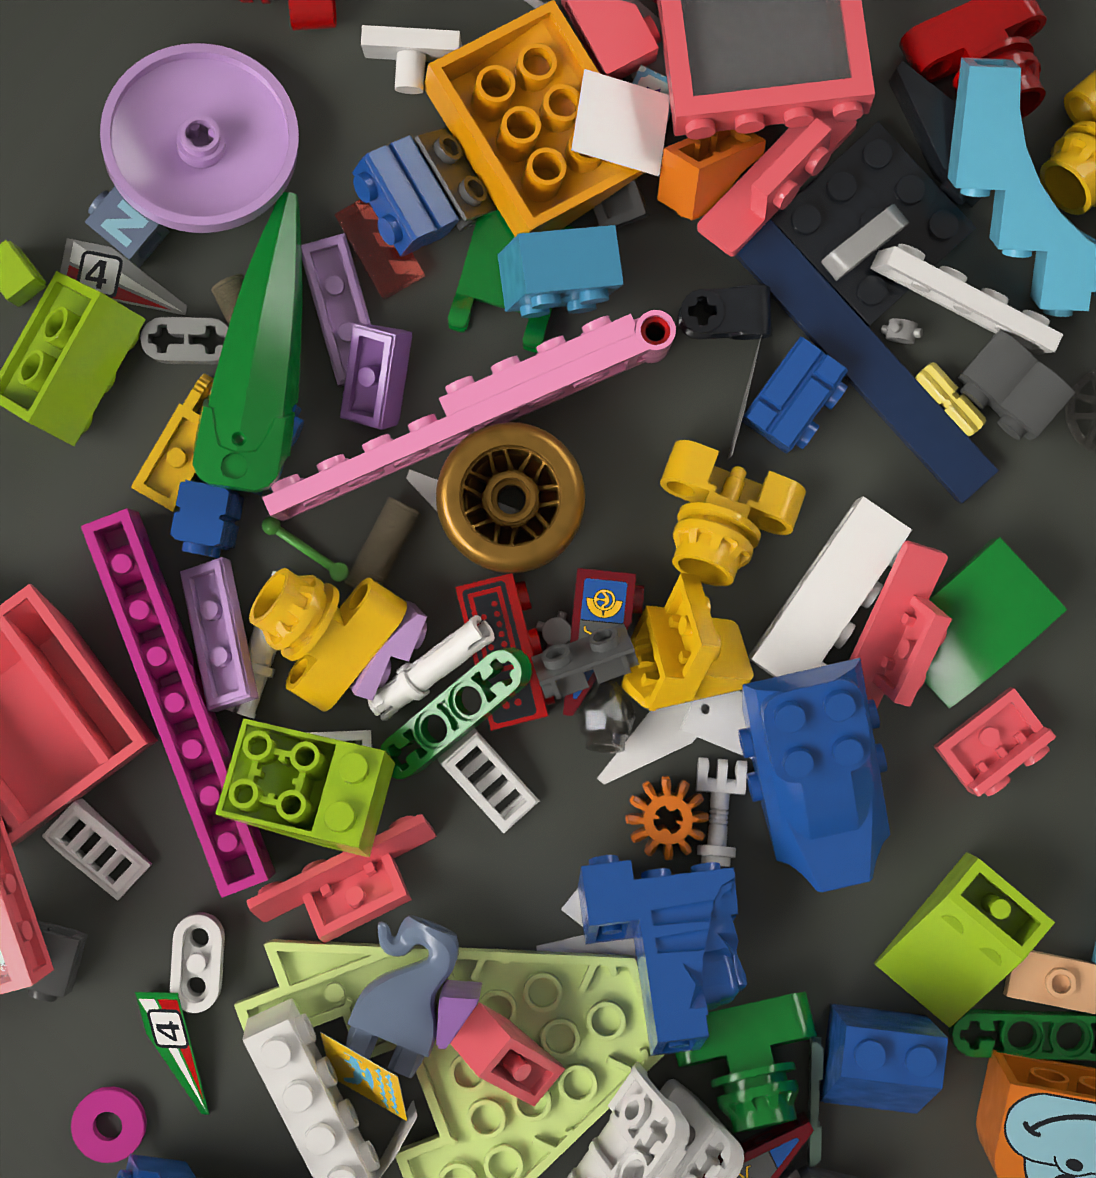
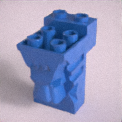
(680, 941)

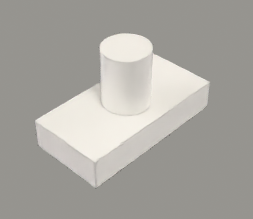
(410, 49)

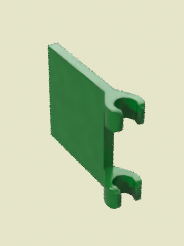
(482, 279)

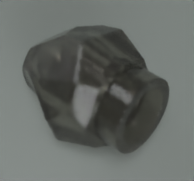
(607, 719)

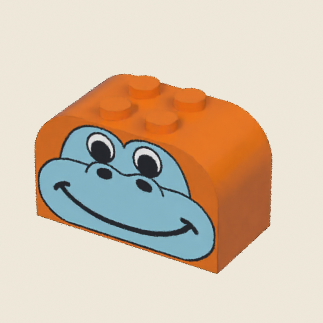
(1038, 1118)

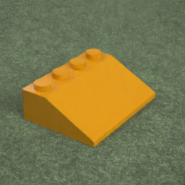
(515, 116)

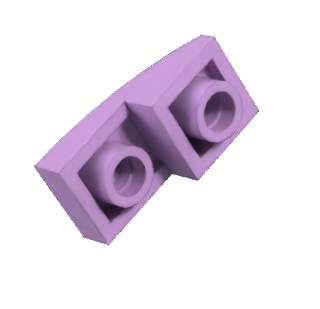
(400, 645)

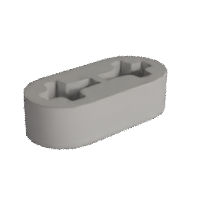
(865, 242)
(183, 328)

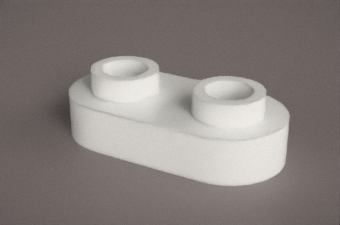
(197, 960)

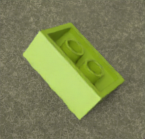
(67, 358)

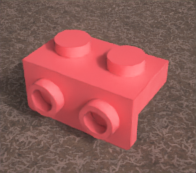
(995, 744)

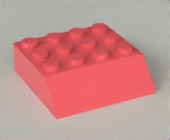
(59, 716)

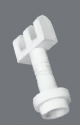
(720, 790)

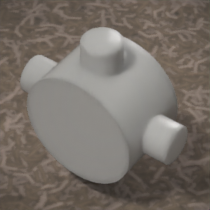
(902, 331)
(555, 630)

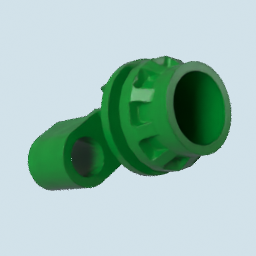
(743, 1035)

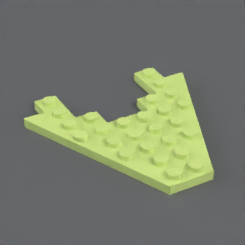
(570, 1003)

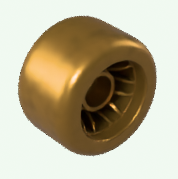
(505, 458)

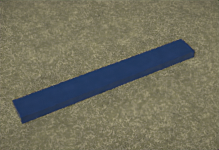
(870, 364)

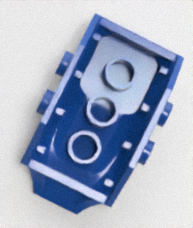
(818, 771)

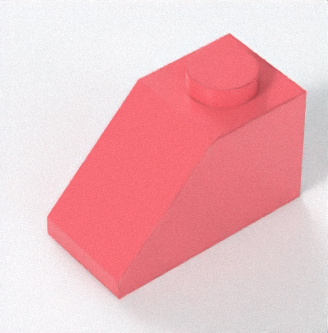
(614, 35)
(506, 1055)

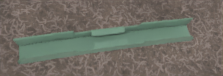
(815, 1075)

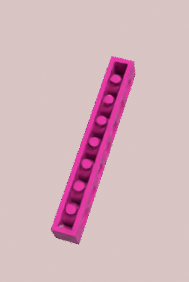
(175, 695)

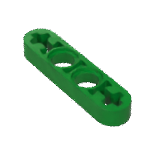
(452, 711)
(1044, 1040)

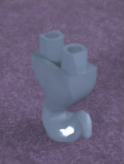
(402, 1001)

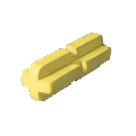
(944, 392)

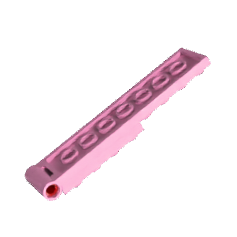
(507, 394)

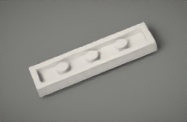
(950, 290)

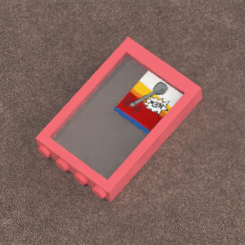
(764, 63)

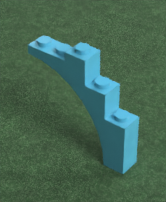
(993, 155)

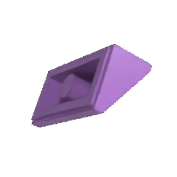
(375, 375)
(454, 1008)

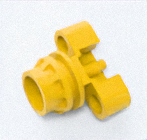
(1071, 170)
(725, 511)
(327, 641)

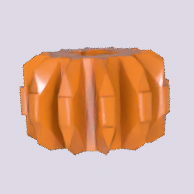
(672, 802)

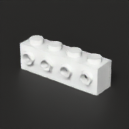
(832, 591)
(307, 1094)

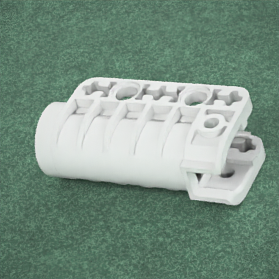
(654, 1136)

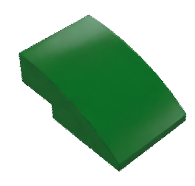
(994, 615)

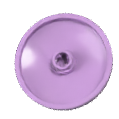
(199, 137)

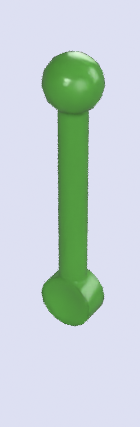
(338, 571)

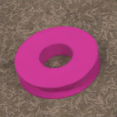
(88, 1137)

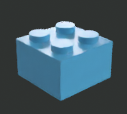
(560, 270)

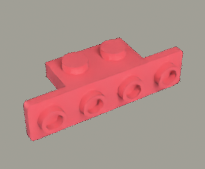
(772, 183)
(903, 627)
(349, 886)

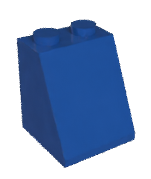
(882, 1059)

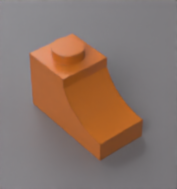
(704, 170)

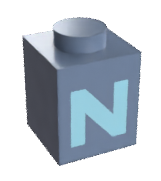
(125, 226)

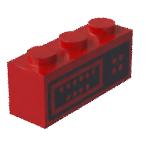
(501, 605)

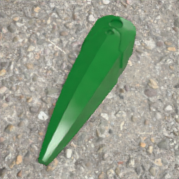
(249, 410)

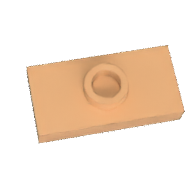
(1054, 982)

